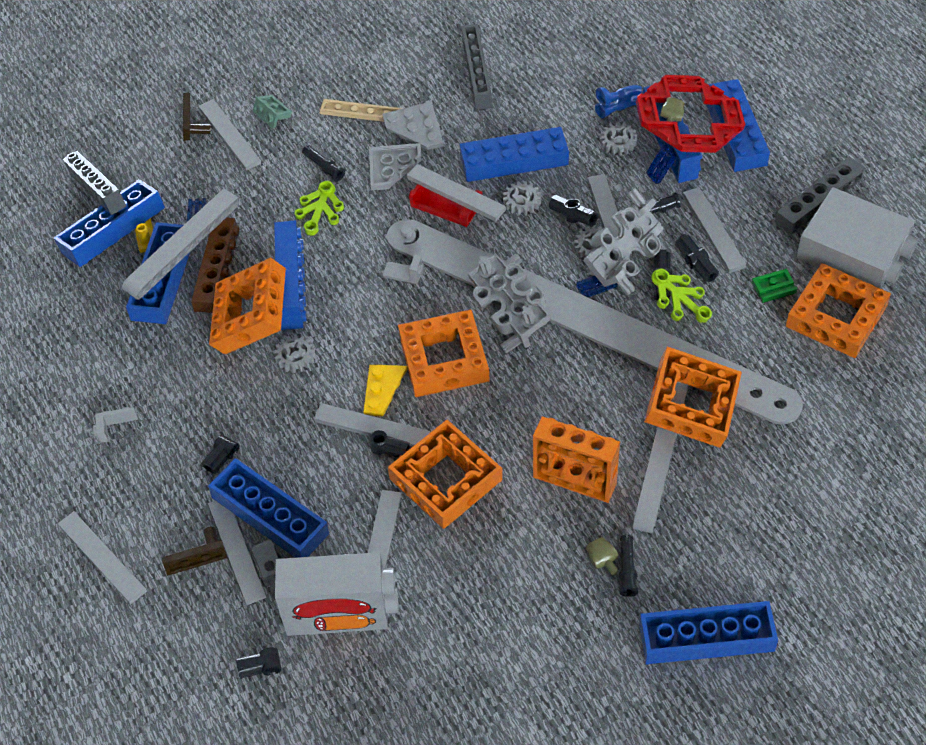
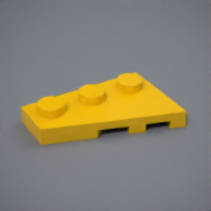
(381, 386)

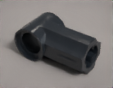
(389, 445)
(222, 450)
(263, 663)

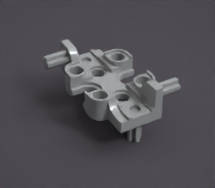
(638, 220)
(519, 323)

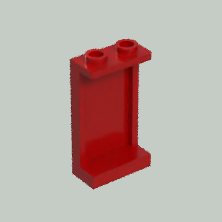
(440, 206)

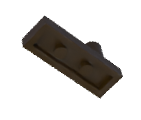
(191, 128)
(198, 556)

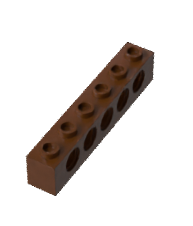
(214, 264)

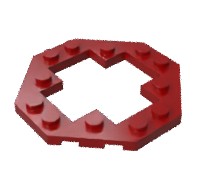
(669, 132)

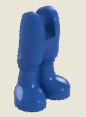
(624, 99)

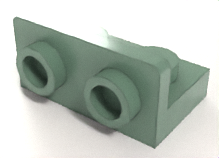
(270, 110)

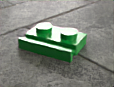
(774, 285)

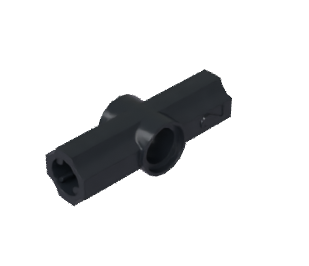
(573, 210)
(697, 258)
(662, 261)

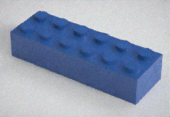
(747, 148)
(514, 154)
(686, 164)
(101, 229)
(288, 254)
(158, 301)
(268, 509)
(708, 632)

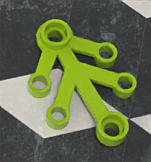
(319, 206)
(679, 294)

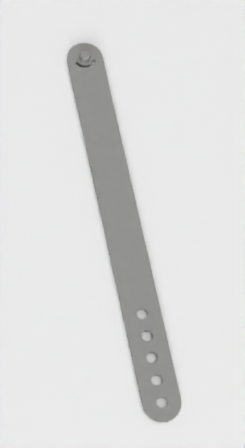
(593, 319)

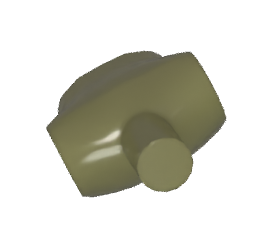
(673, 109)
(602, 554)

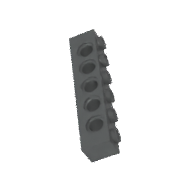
(476, 67)
(94, 182)
(805, 205)

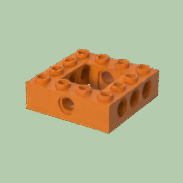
(828, 330)
(233, 331)
(700, 373)
(447, 375)
(445, 440)
(595, 467)

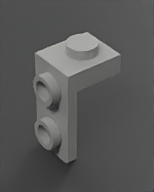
(405, 272)
(112, 417)

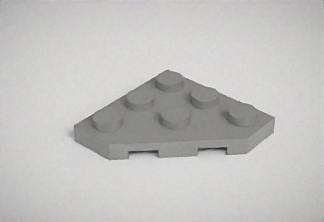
(415, 125)
(391, 163)

